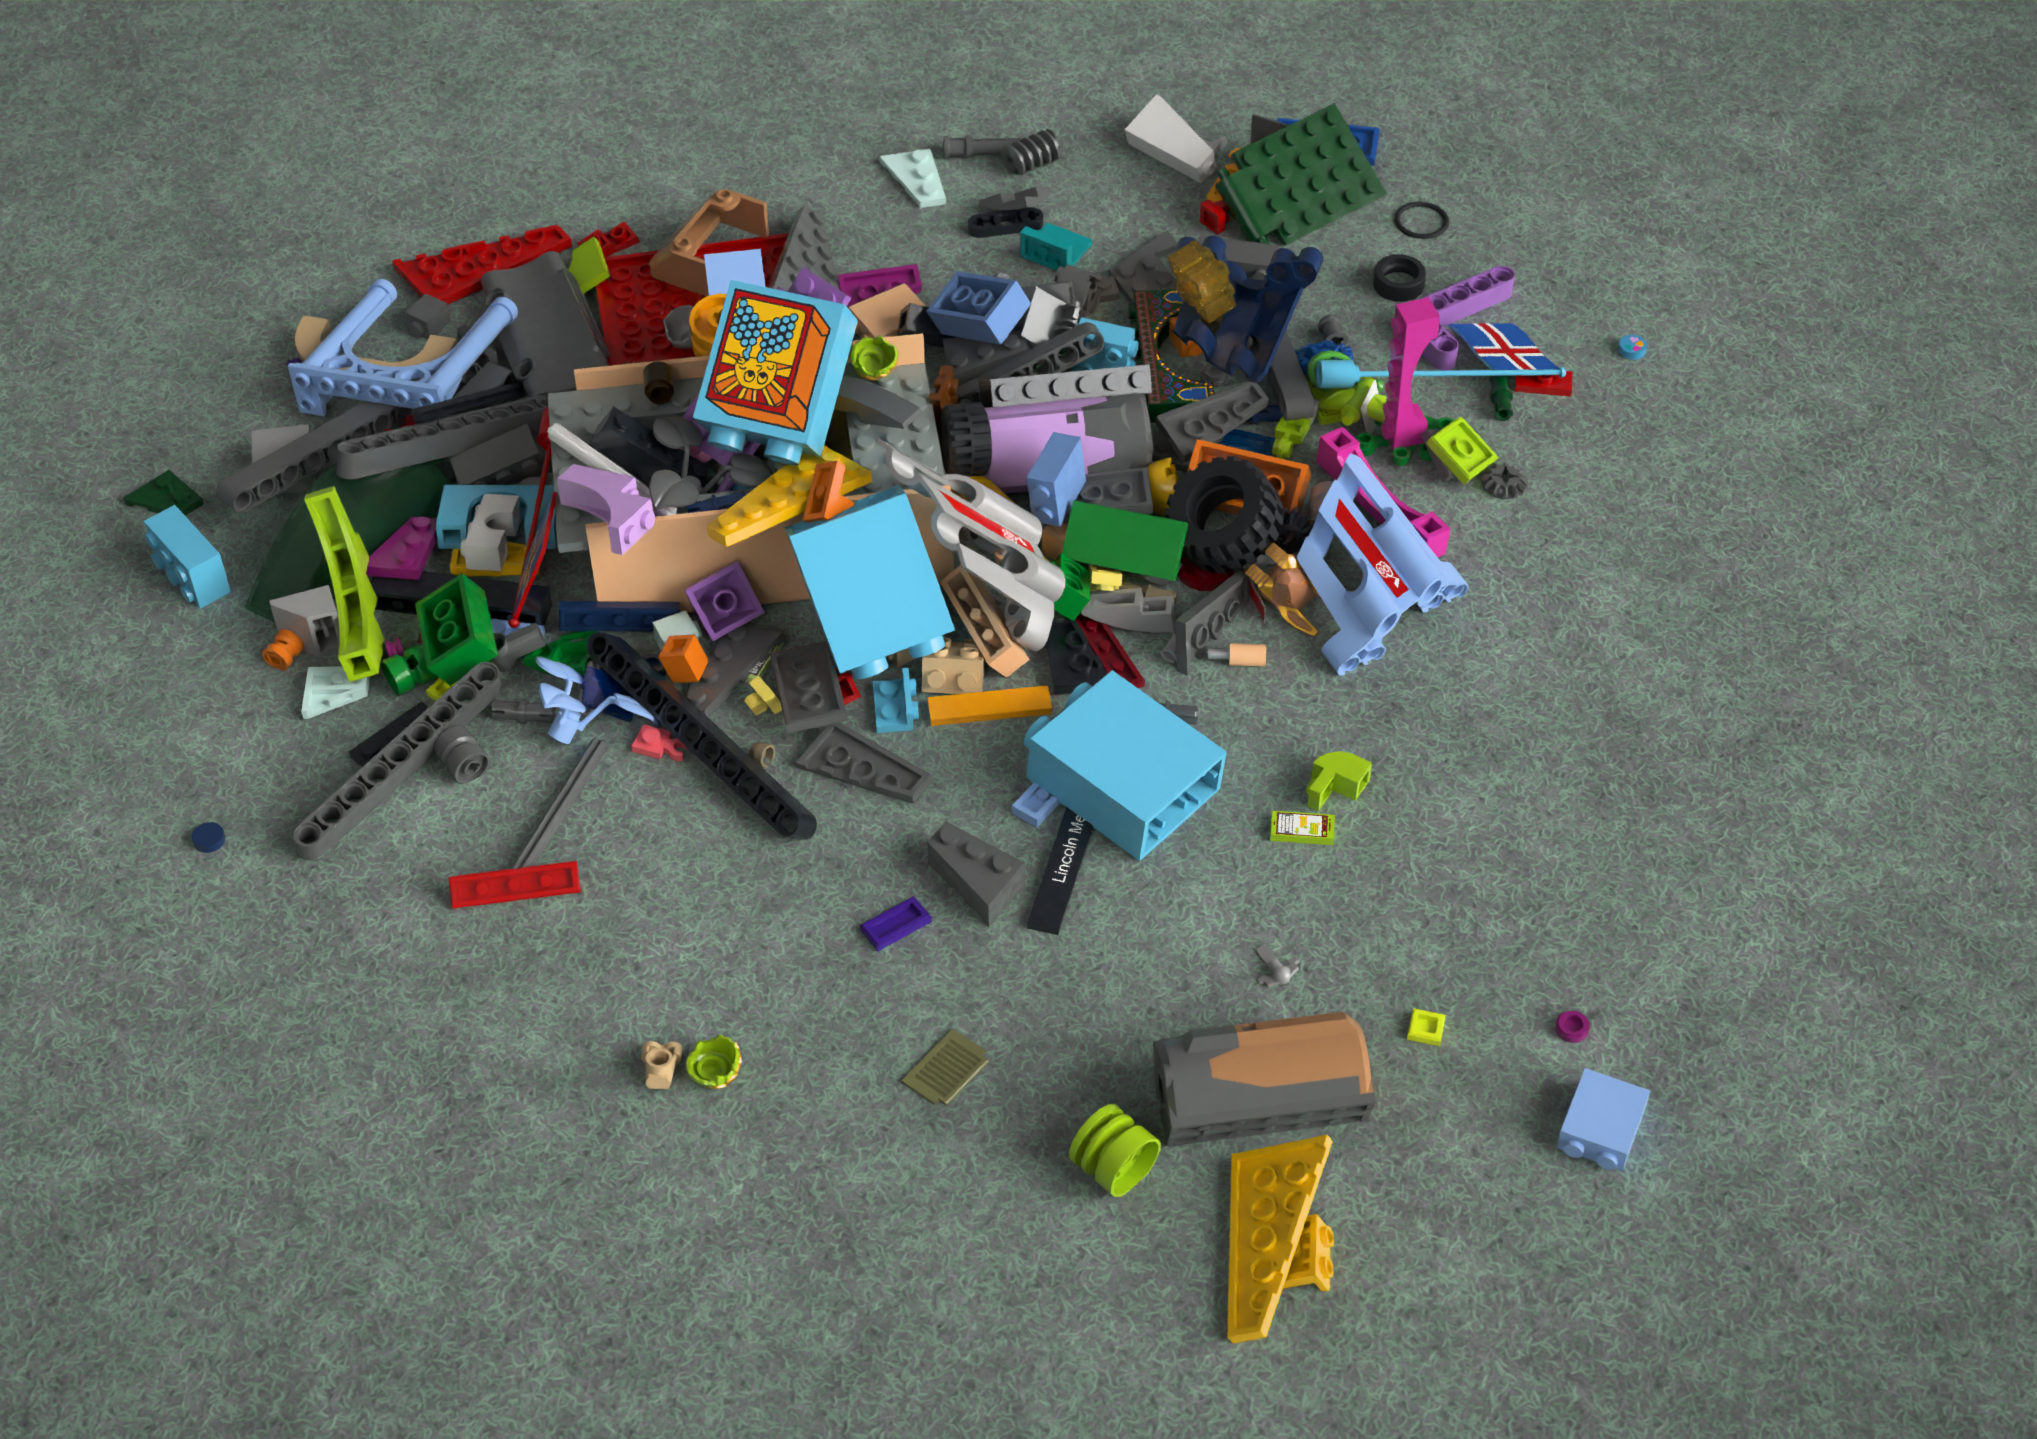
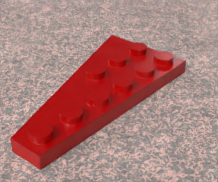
(460, 268)

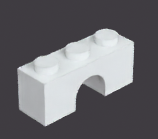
(486, 538)

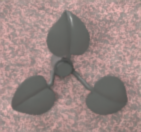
(671, 490)

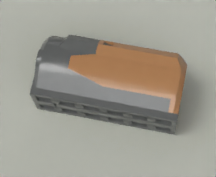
(1263, 1078)

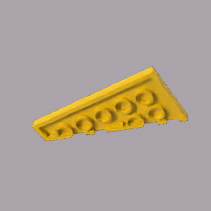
(781, 498)
(1267, 1215)

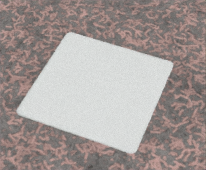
(1369, 422)

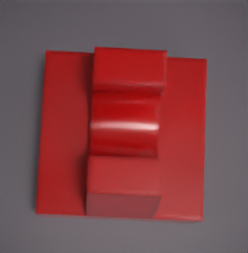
(1214, 215)

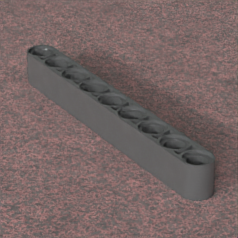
(435, 438)
(392, 772)

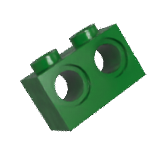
(1076, 590)

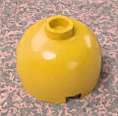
(1162, 480)

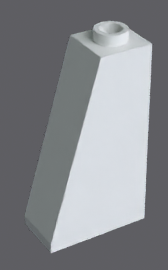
(1170, 140)

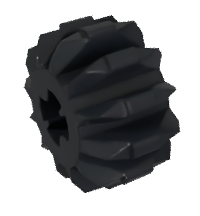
(1300, 527)

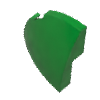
(564, 652)

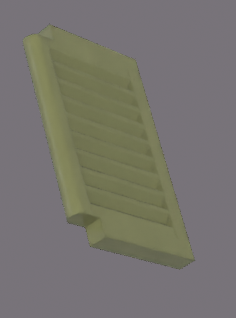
(946, 1068)

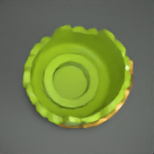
(874, 358)
(711, 1056)

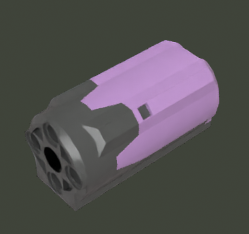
(1111, 429)

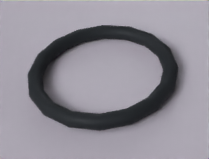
(1417, 235)

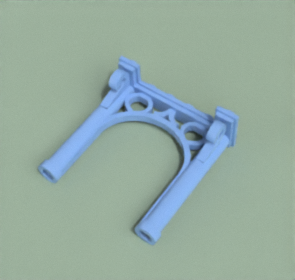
(321, 378)

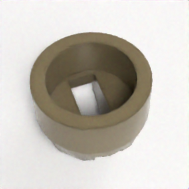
(760, 750)

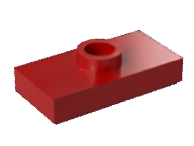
(1545, 384)

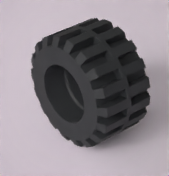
(965, 439)

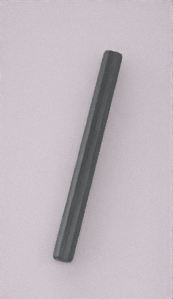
(561, 804)

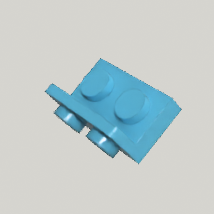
(893, 704)

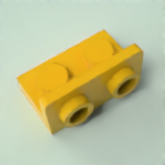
(1312, 1256)

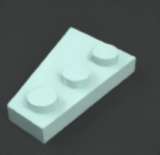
(918, 176)

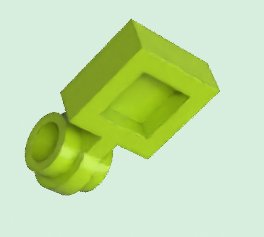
(1287, 434)

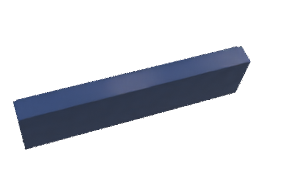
(613, 615)

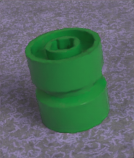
(399, 673)

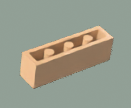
(984, 621)

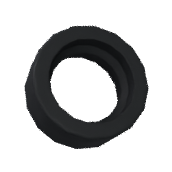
(1399, 291)

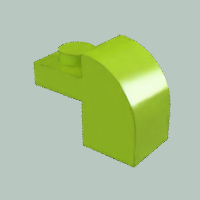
(1338, 773)

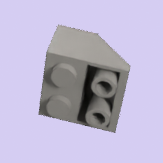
(310, 617)

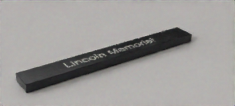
(1060, 874)

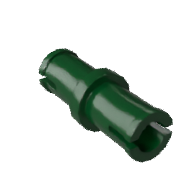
(1501, 397)

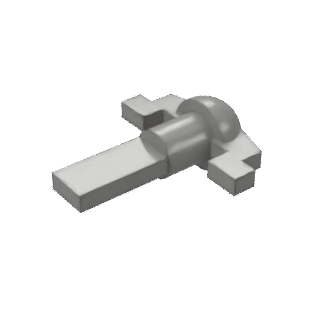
(1281, 973)

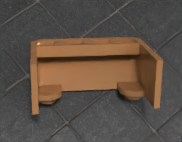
(676, 258)

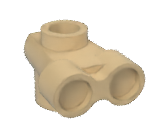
(660, 1063)

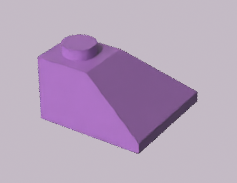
(723, 601)

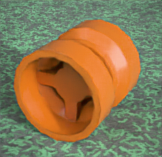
(284, 648)

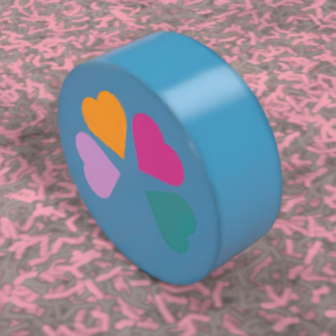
(1632, 347)

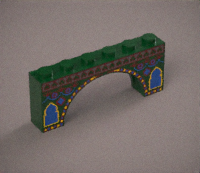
(1151, 323)

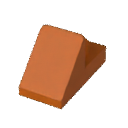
(824, 492)

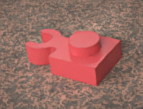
(657, 741)

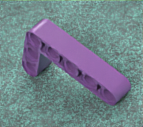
(1462, 301)

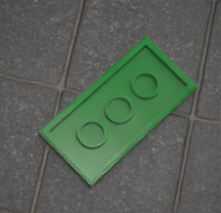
(1124, 540)

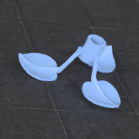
(567, 718)

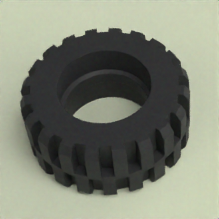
(1245, 536)

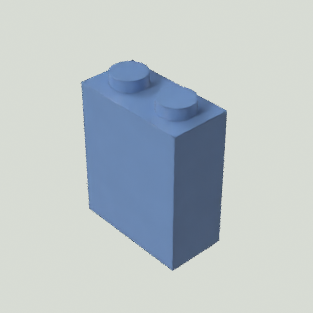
(1056, 478)

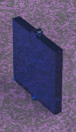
(598, 687)

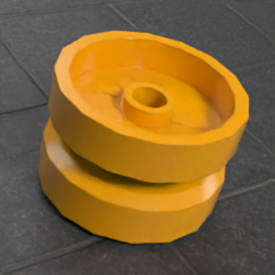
(704, 323)

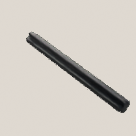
(467, 403)

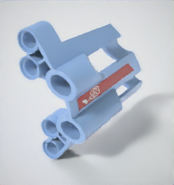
(1394, 563)

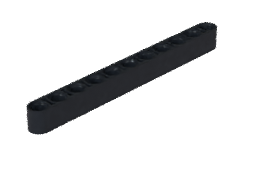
(702, 736)

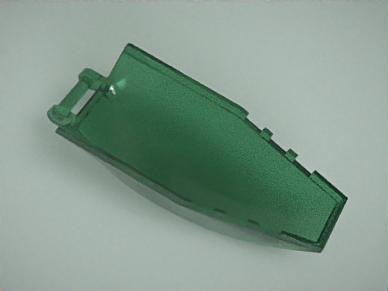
(376, 510)

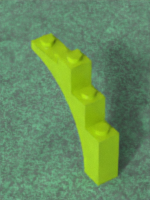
(347, 561)

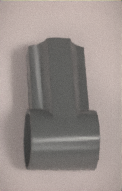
(516, 645)

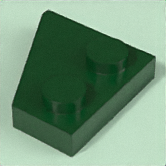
(163, 493)

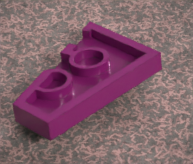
(873, 282)
(405, 551)

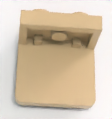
(954, 668)

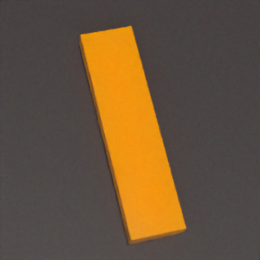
(989, 705)

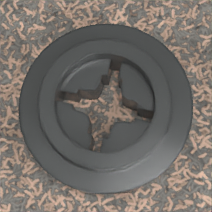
(1494, 484)

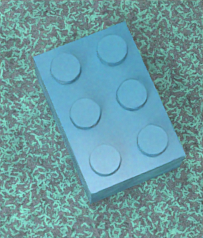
(186, 557)

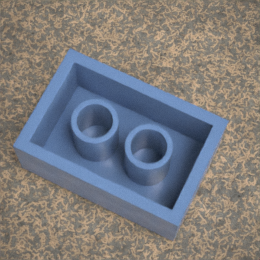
(979, 307)

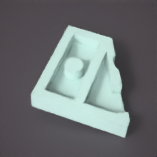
(329, 689)

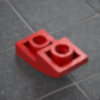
(614, 240)

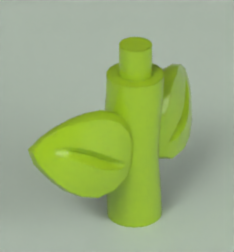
(1351, 400)

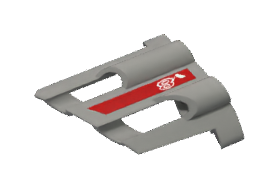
(991, 524)

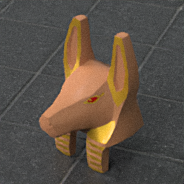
(1286, 588)

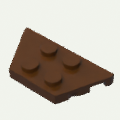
(945, 392)

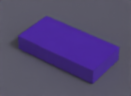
(895, 923)

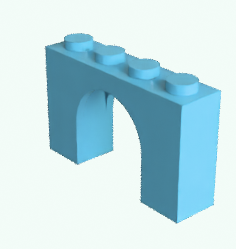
(459, 506)

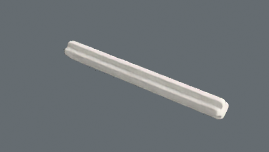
(596, 460)

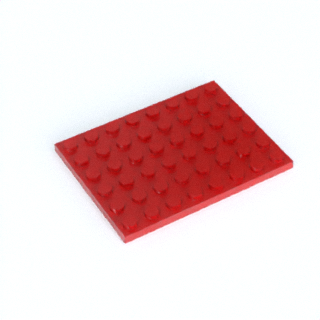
(636, 303)

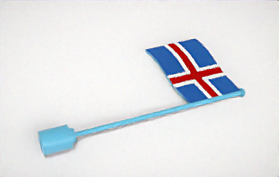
(1498, 345)

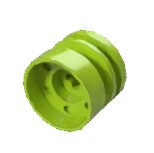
(1114, 1150)

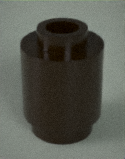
(658, 382)

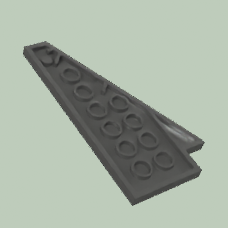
(805, 247)

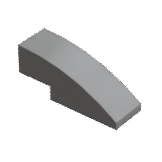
(1131, 610)

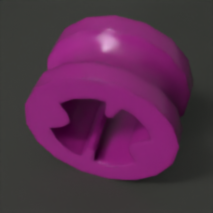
(394, 647)

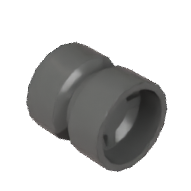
(462, 754)

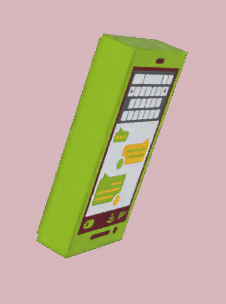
(1302, 827)

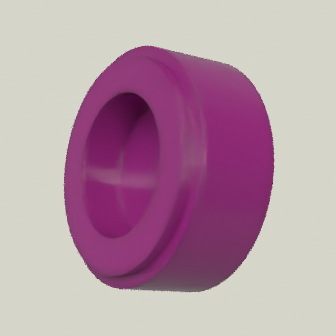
(1572, 1026)

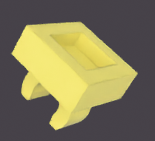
(762, 698)

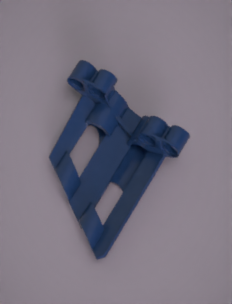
(1260, 310)

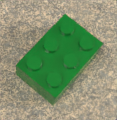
(456, 629)

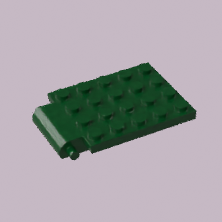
(1299, 179)

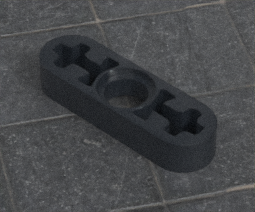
(1011, 216)

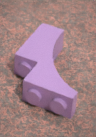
(610, 498)

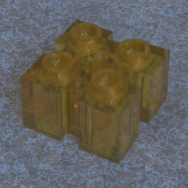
(1202, 280)

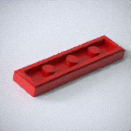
(514, 884)

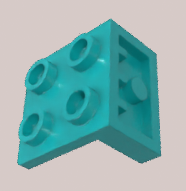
(1053, 246)

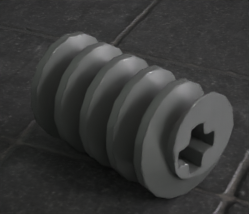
(1031, 152)

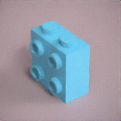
(1117, 350)

